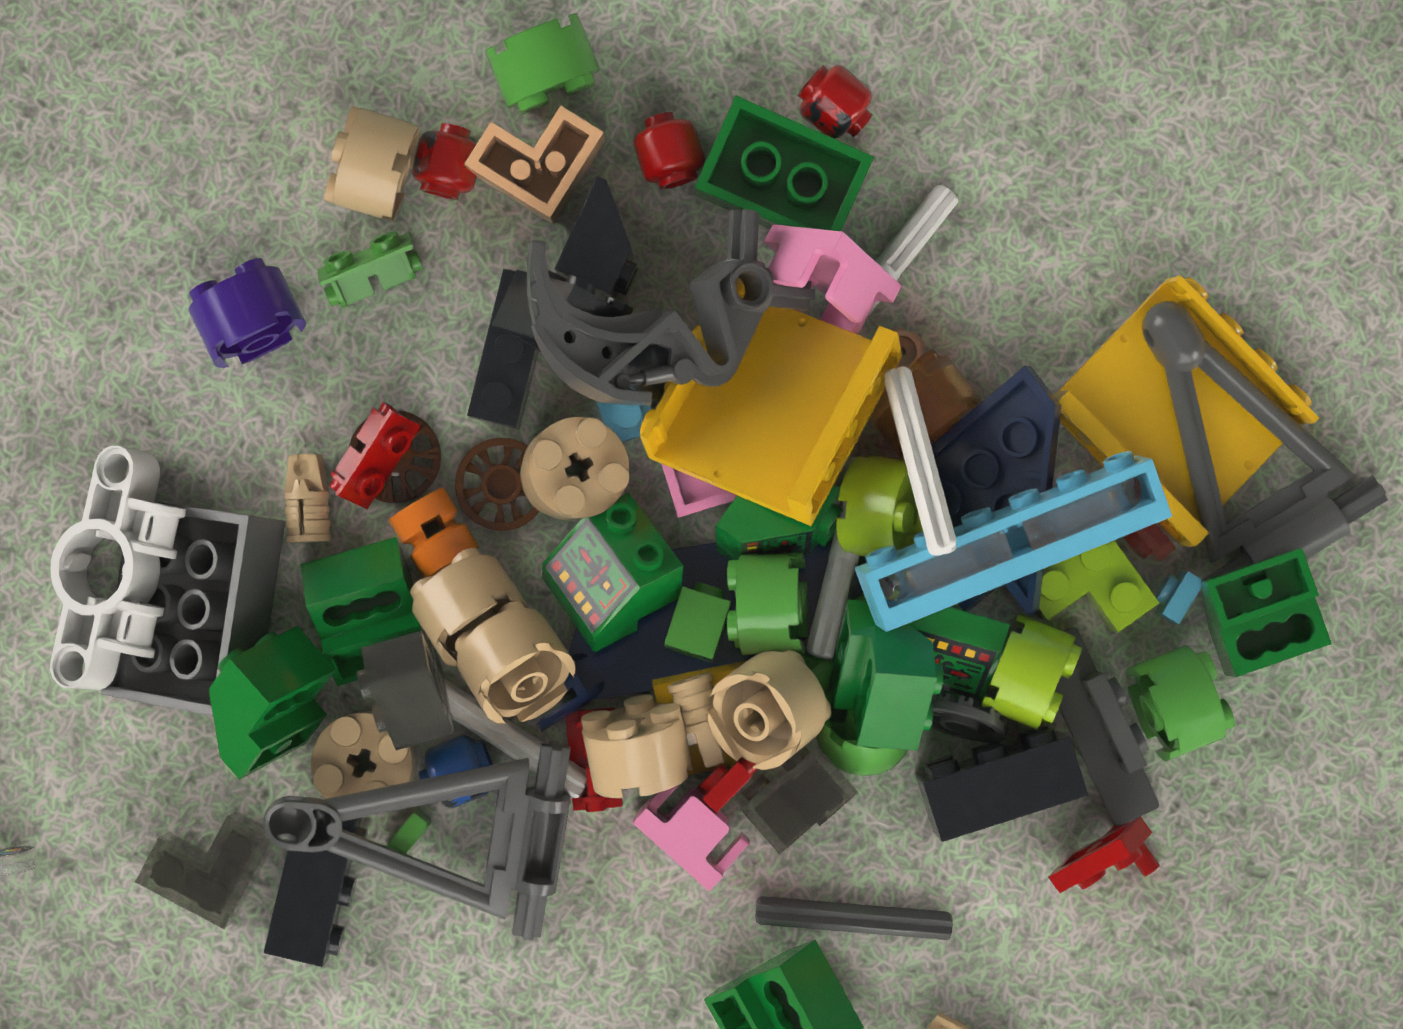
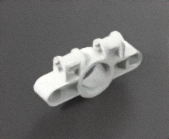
(99, 627)

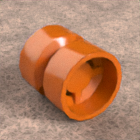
(438, 551)

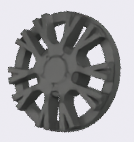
(966, 721)

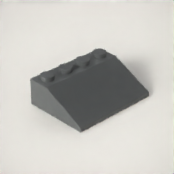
(213, 602)

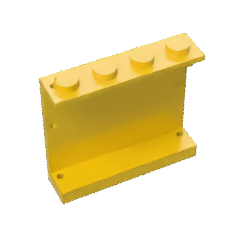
(1125, 404)
(781, 418)

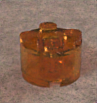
(942, 397)

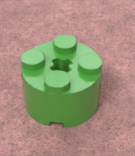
(544, 62)
(768, 603)
(1179, 701)

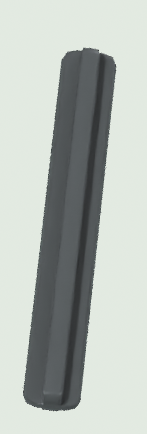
(853, 918)

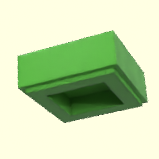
(410, 832)

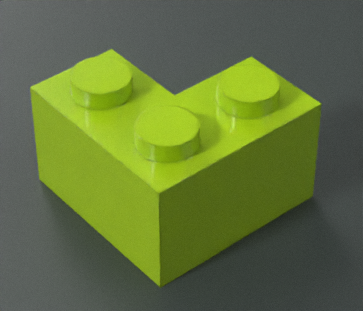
(1104, 579)

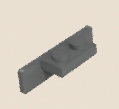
(1105, 739)

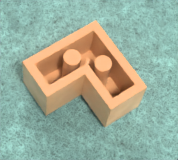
(541, 175)

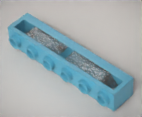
(1014, 540)

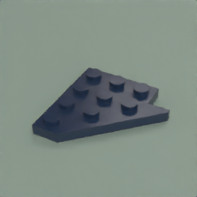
(997, 453)

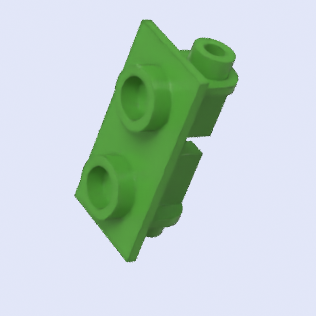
(350, 272)

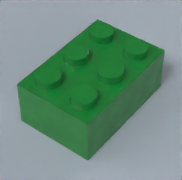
(781, 170)

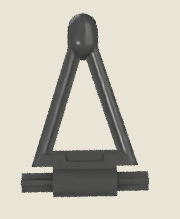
(1289, 519)
(522, 846)

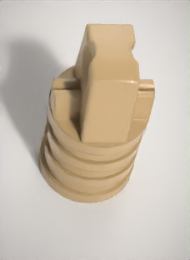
(307, 499)
(695, 700)

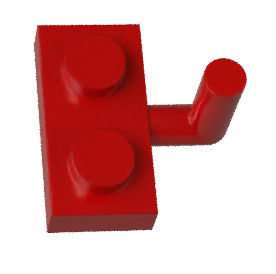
(725, 783)
(1117, 847)

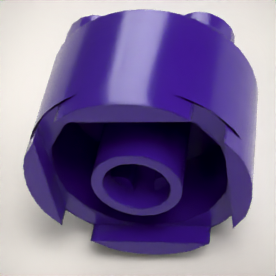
(245, 313)

